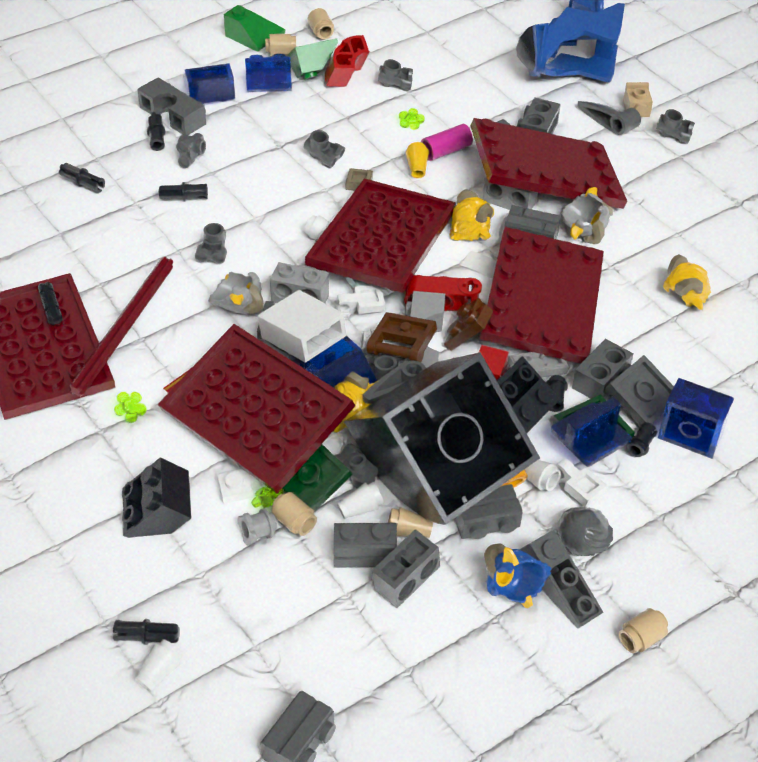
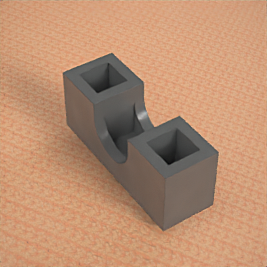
(185, 113)

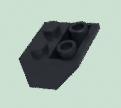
(527, 393)
(156, 500)

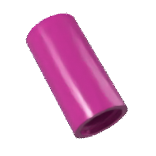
(448, 141)

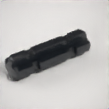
(50, 303)

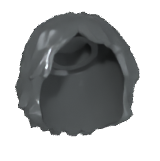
(585, 531)

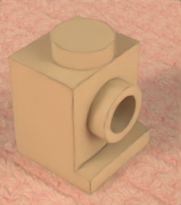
(638, 97)

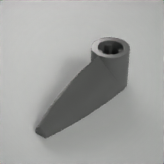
(611, 118)
(393, 380)

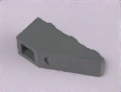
(565, 584)

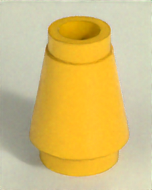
(417, 159)

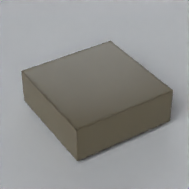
(356, 176)

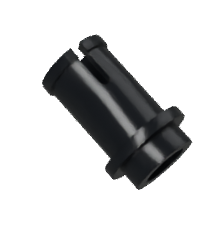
(559, 386)
(640, 442)

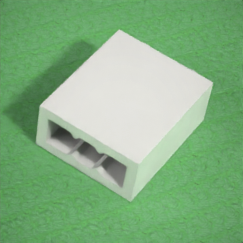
(302, 325)

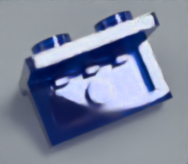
(268, 73)
(592, 431)

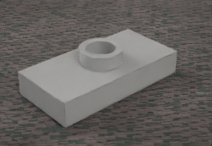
(543, 364)

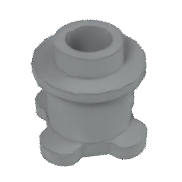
(257, 525)

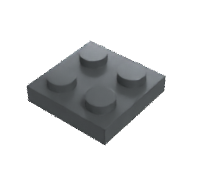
(641, 391)

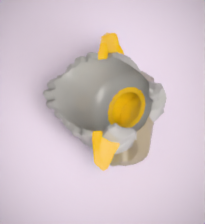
(587, 216)
(239, 293)

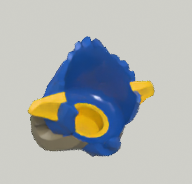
(514, 574)

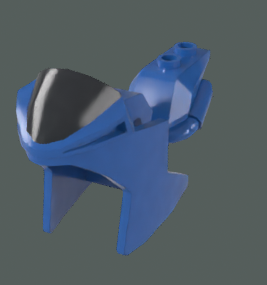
(577, 22)

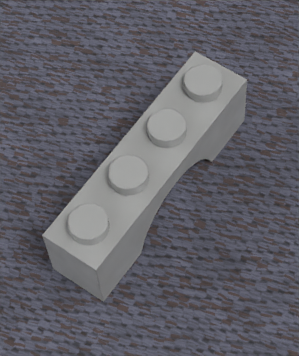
(429, 307)

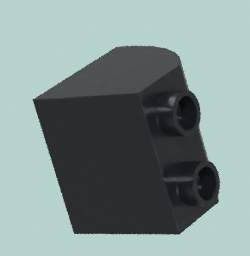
(444, 438)

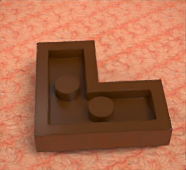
(470, 321)

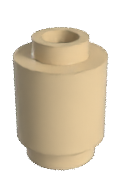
(320, 23)
(280, 44)
(294, 513)
(643, 630)

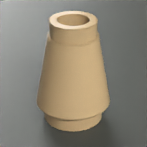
(409, 521)

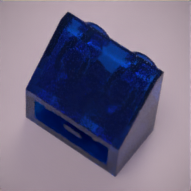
(210, 83)
(338, 361)

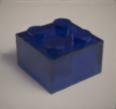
(695, 417)

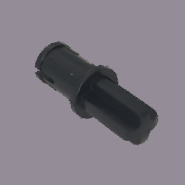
(156, 132)
(82, 177)
(183, 191)
(145, 631)

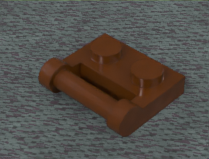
(403, 330)

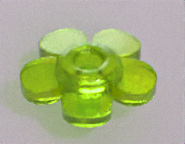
(411, 118)
(130, 406)
(265, 497)

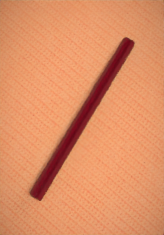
(120, 327)

